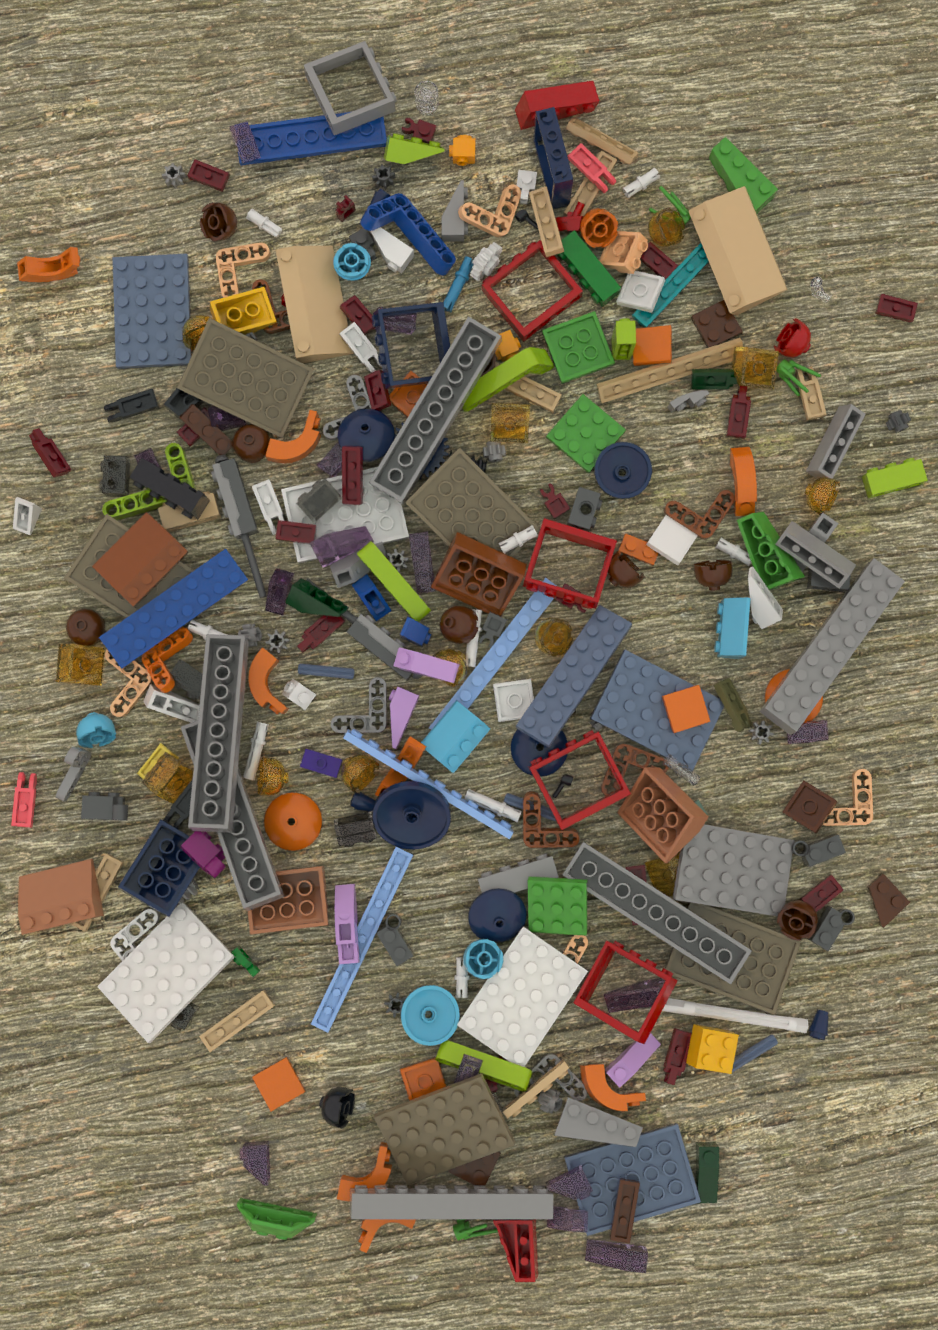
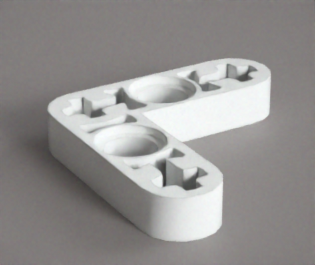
(130, 939)

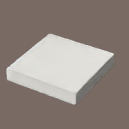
(640, 291)
(671, 540)
(513, 699)

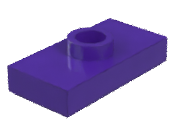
(321, 763)

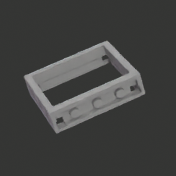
(359, 116)

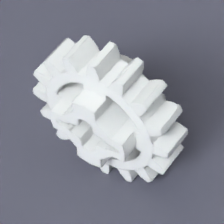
(486, 261)

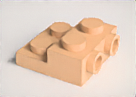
(624, 252)

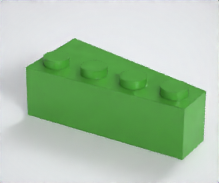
(740, 172)
(768, 559)

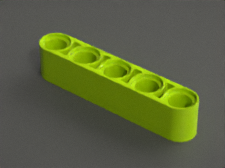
(393, 582)
(491, 1068)

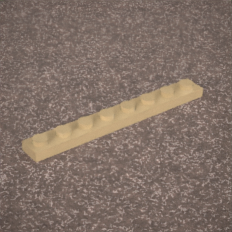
(667, 372)

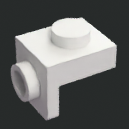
(298, 694)

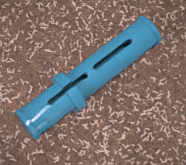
(462, 276)

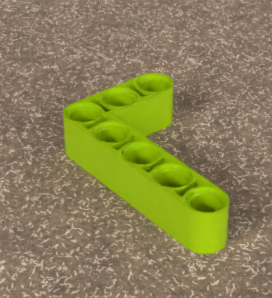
(527, 361)
(140, 497)

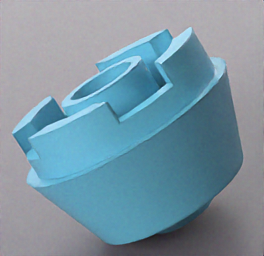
(352, 262)

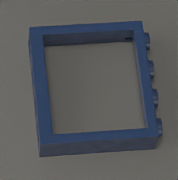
(553, 157)
(441, 334)

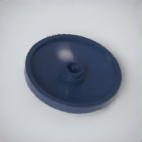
(411, 815)

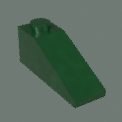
(707, 1171)

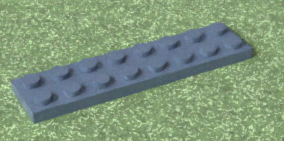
(574, 676)

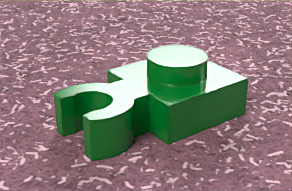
(243, 959)

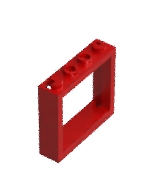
(547, 316)
(578, 536)
(593, 807)
(597, 972)

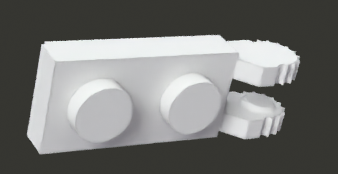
(360, 345)
(268, 503)

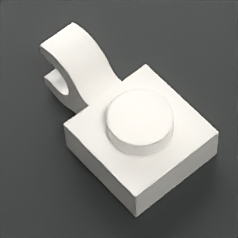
(526, 182)

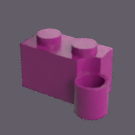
(205, 853)

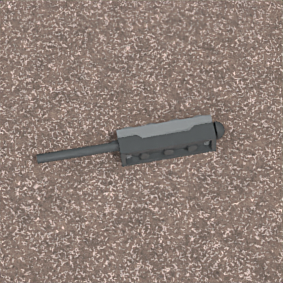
(238, 510)
(375, 640)

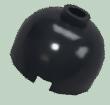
(337, 1105)

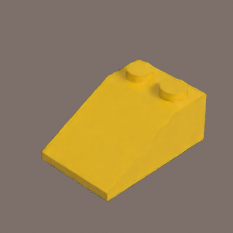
(244, 311)

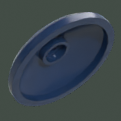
(374, 440)
(629, 459)
(524, 751)
(493, 907)

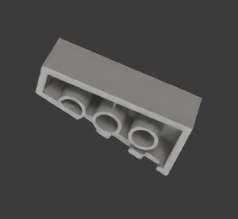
(592, 1124)

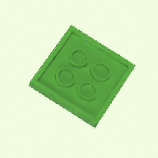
(578, 347)
(585, 433)
(557, 905)

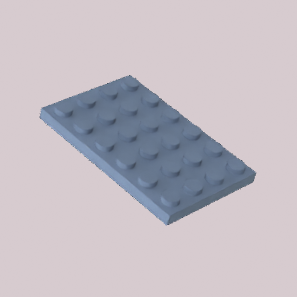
(151, 310)
(636, 709)
(655, 1162)

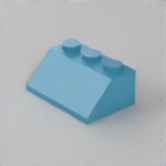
(732, 628)
(455, 736)

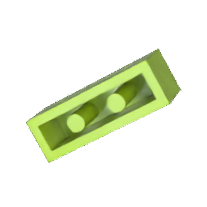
(623, 339)
(894, 477)

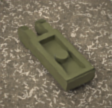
(733, 705)

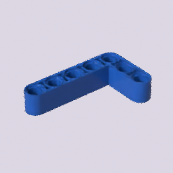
(414, 226)

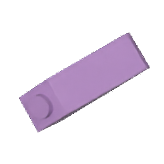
(426, 665)
(401, 710)
(631, 1060)

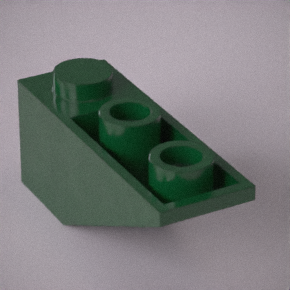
(311, 600)

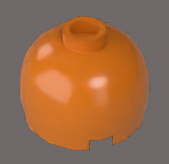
(598, 228)

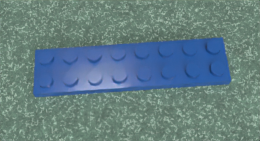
(312, 137)
(173, 608)

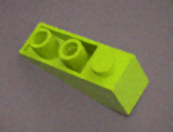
(406, 151)

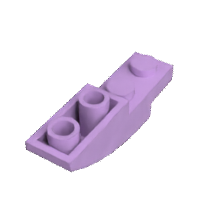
(346, 924)

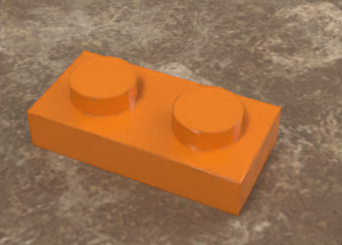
(638, 549)

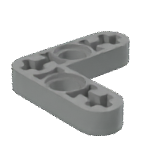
(334, 424)
(368, 719)
(78, 759)
(570, 1091)

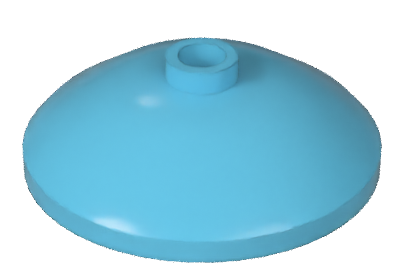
(443, 1015)

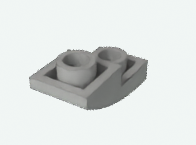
(694, 398)

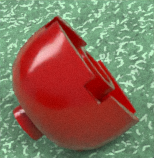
(794, 339)

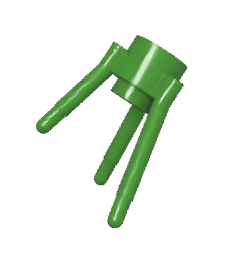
(677, 203)
(786, 371)
(464, 1230)

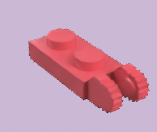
(591, 167)
(24, 801)

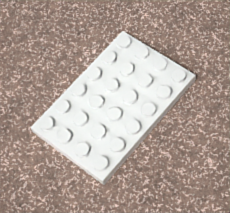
(379, 514)
(165, 972)
(522, 998)

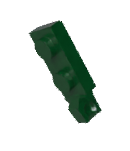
(712, 379)

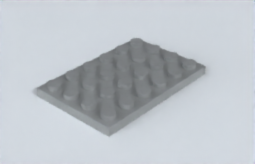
(734, 870)

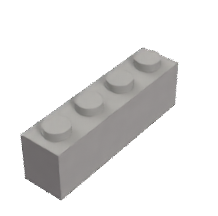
(835, 442)
(815, 554)
(516, 878)

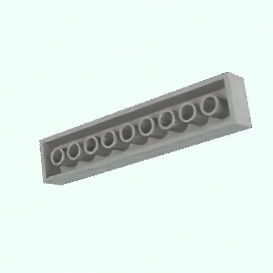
(436, 410)
(831, 646)
(218, 733)
(245, 846)
(658, 913)
(450, 1203)

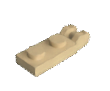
(813, 400)

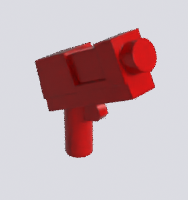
(572, 221)

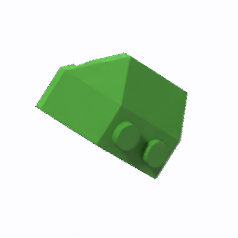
(274, 1219)

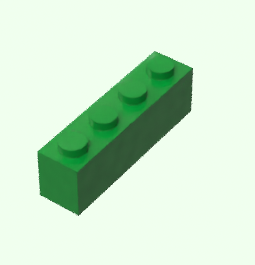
(588, 269)

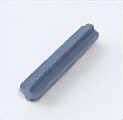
(326, 671)
(518, 802)
(754, 1051)

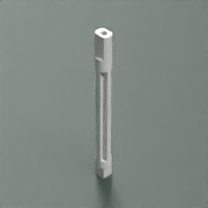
(736, 1015)

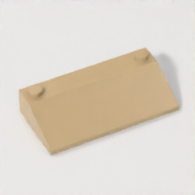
(737, 250)
(313, 302)

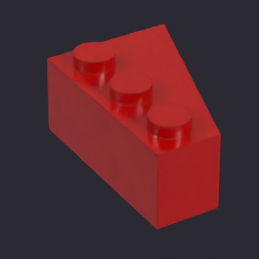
(520, 1245)

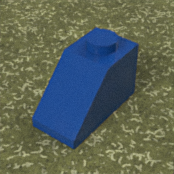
(371, 597)
(415, 632)

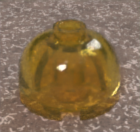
(666, 227)
(193, 329)
(822, 494)
(553, 636)
(455, 657)
(358, 771)
(271, 776)

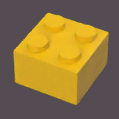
(712, 1049)

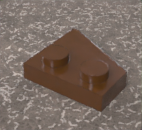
(886, 899)

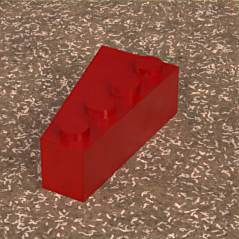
(567, 100)

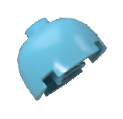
(95, 729)
(483, 958)

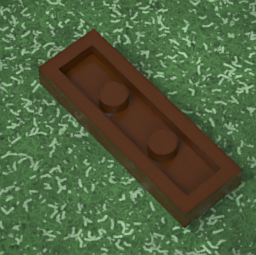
(202, 427)
(624, 1210)

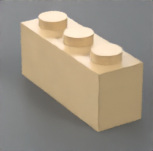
(173, 519)

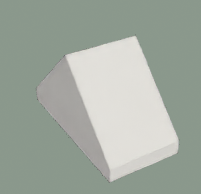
(25, 515)

